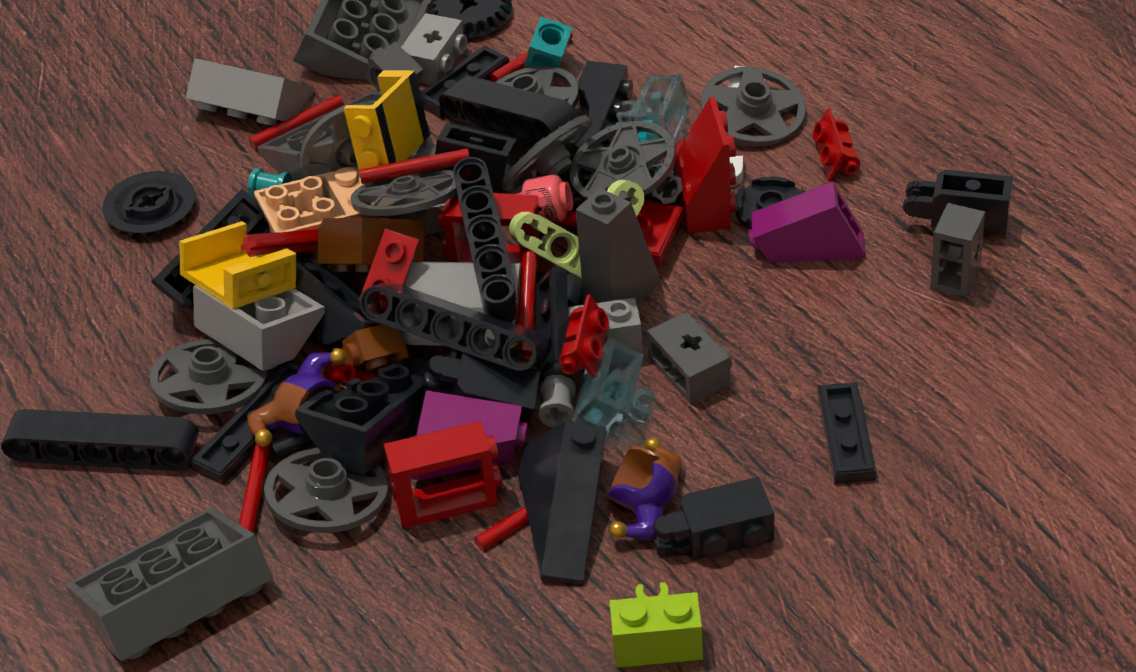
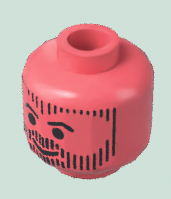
(553, 196)

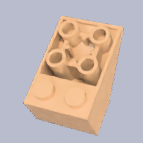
(308, 201)

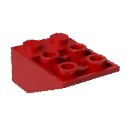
(707, 172)

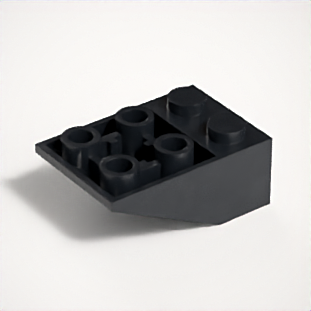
(494, 148)

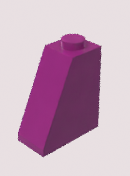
(808, 228)
(498, 419)

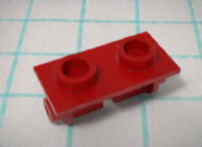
(835, 146)
(391, 262)
(585, 339)

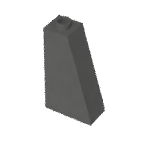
(613, 250)

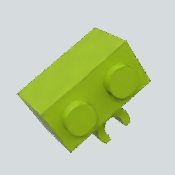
(656, 628)

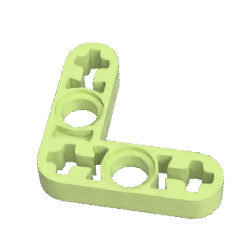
(571, 259)

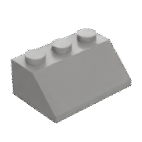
(245, 92)
(453, 283)
(261, 331)

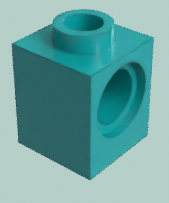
(548, 44)

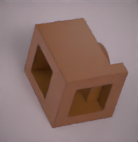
(374, 347)

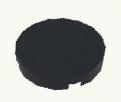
(761, 194)

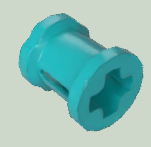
(260, 180)

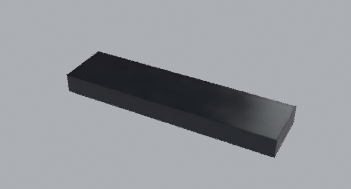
(234, 441)

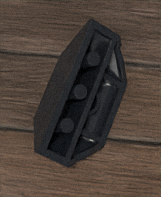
(239, 208)
(337, 296)

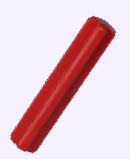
(267, 243)

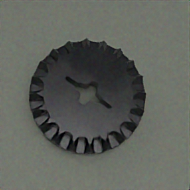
(479, 17)
(167, 193)

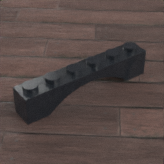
(601, 94)

